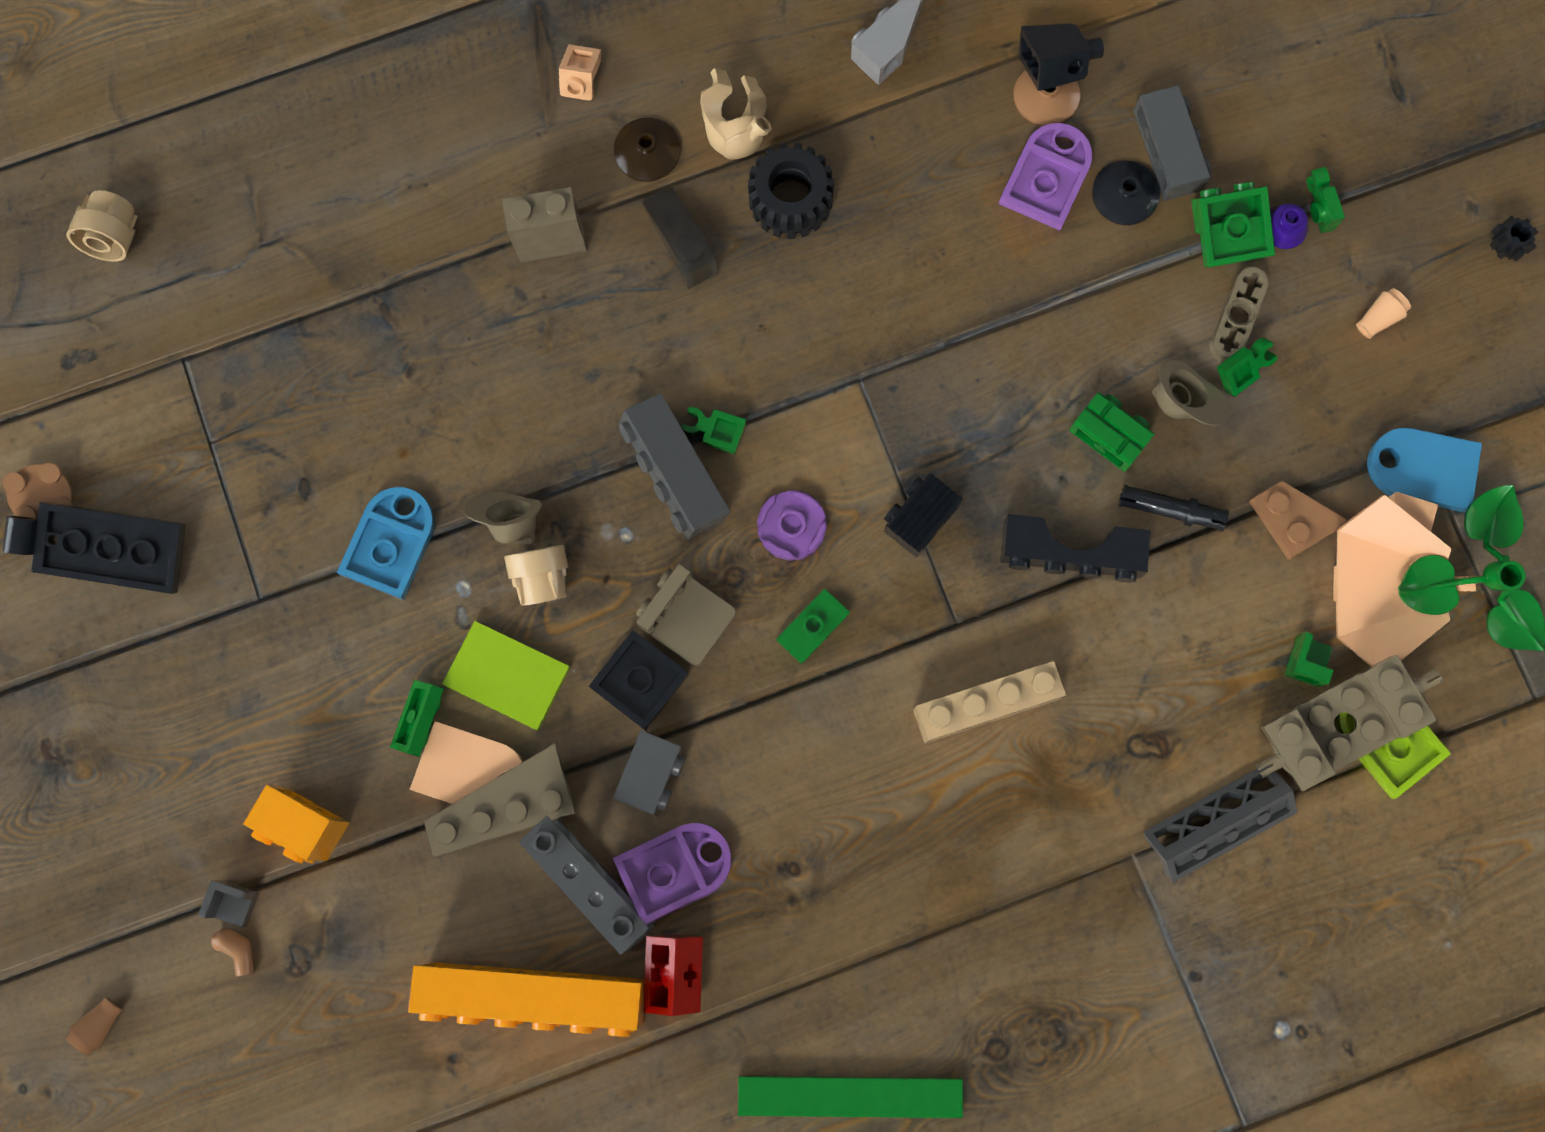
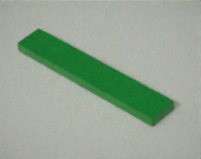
(850, 1096)

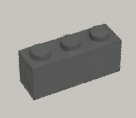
(1172, 142)

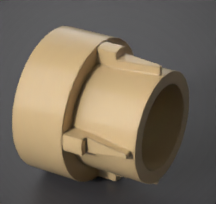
(103, 226)
(538, 574)

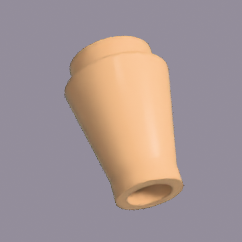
(1384, 312)

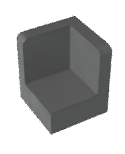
(228, 902)

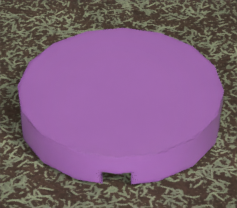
(791, 525)

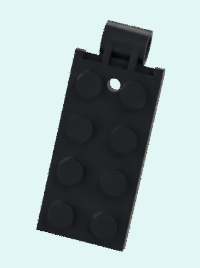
(99, 546)

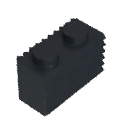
(923, 513)

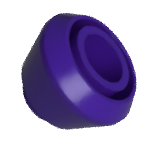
(1288, 225)

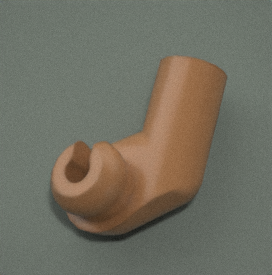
(236, 946)

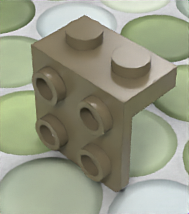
(685, 616)

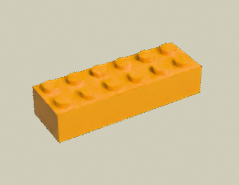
(527, 996)

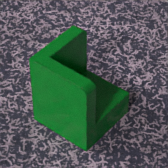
(1309, 661)

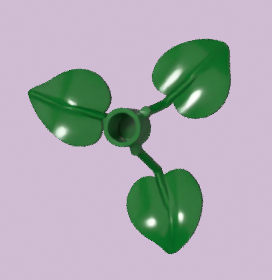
(1431, 582)

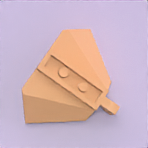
(1371, 563)

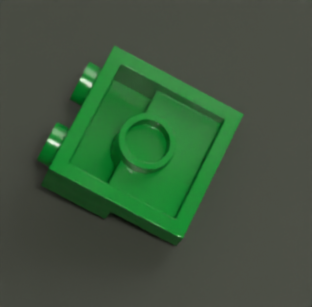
(1233, 224)

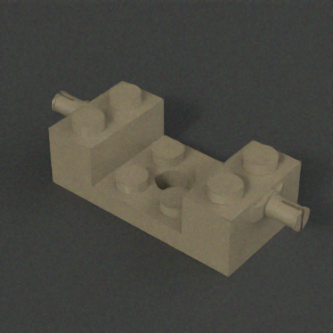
(1381, 700)

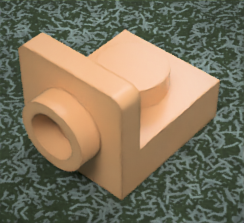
(578, 72)

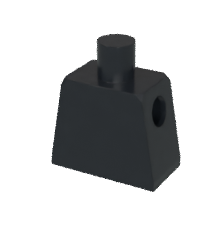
(1057, 54)

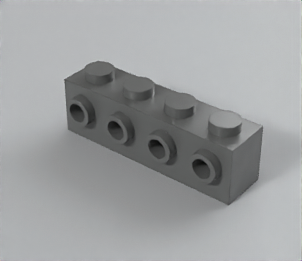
(673, 467)

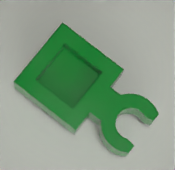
(1326, 206)
(1243, 366)
(720, 430)

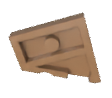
(1294, 518)

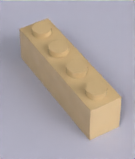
(989, 702)

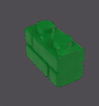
(1112, 431)

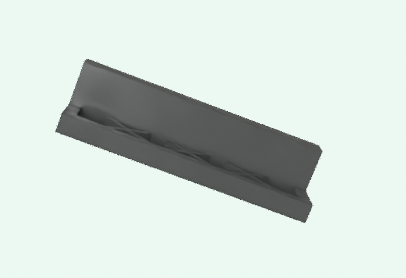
(1227, 826)

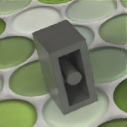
(649, 773)

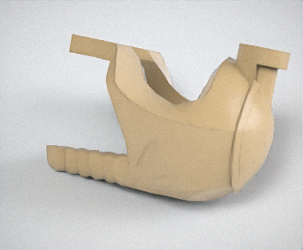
(737, 136)

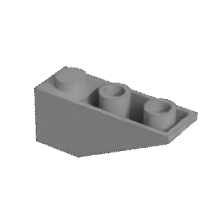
(885, 42)

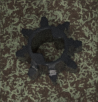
(1513, 238)

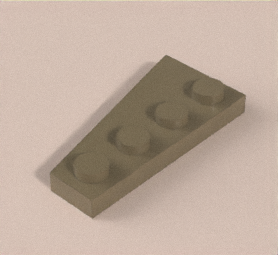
(504, 805)

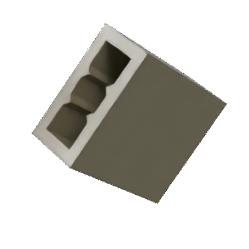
(544, 224)

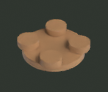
(35, 485)

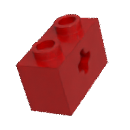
(673, 974)

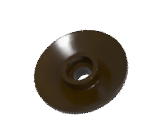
(651, 162)

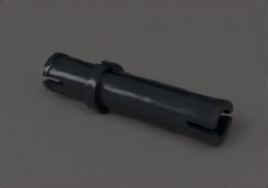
(1187, 511)

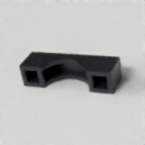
(1029, 543)

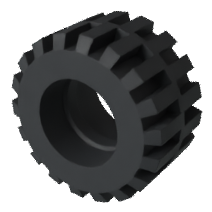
(784, 166)

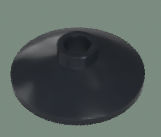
(1117, 203)

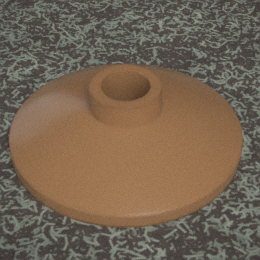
(1044, 107)

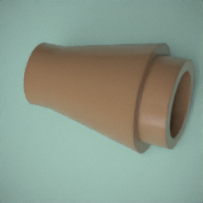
(94, 1027)

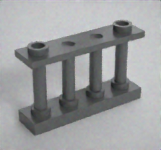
(586, 883)

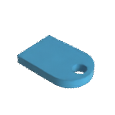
(1427, 467)
(389, 545)

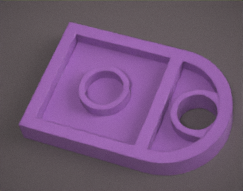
(1048, 176)
(671, 872)

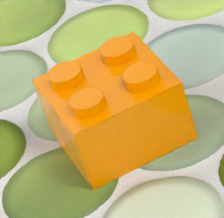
(296, 824)

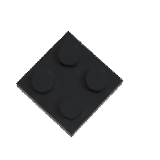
(639, 680)

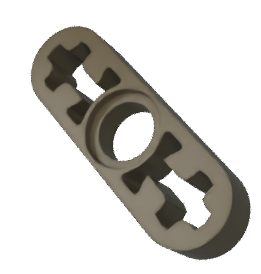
(1251, 306)

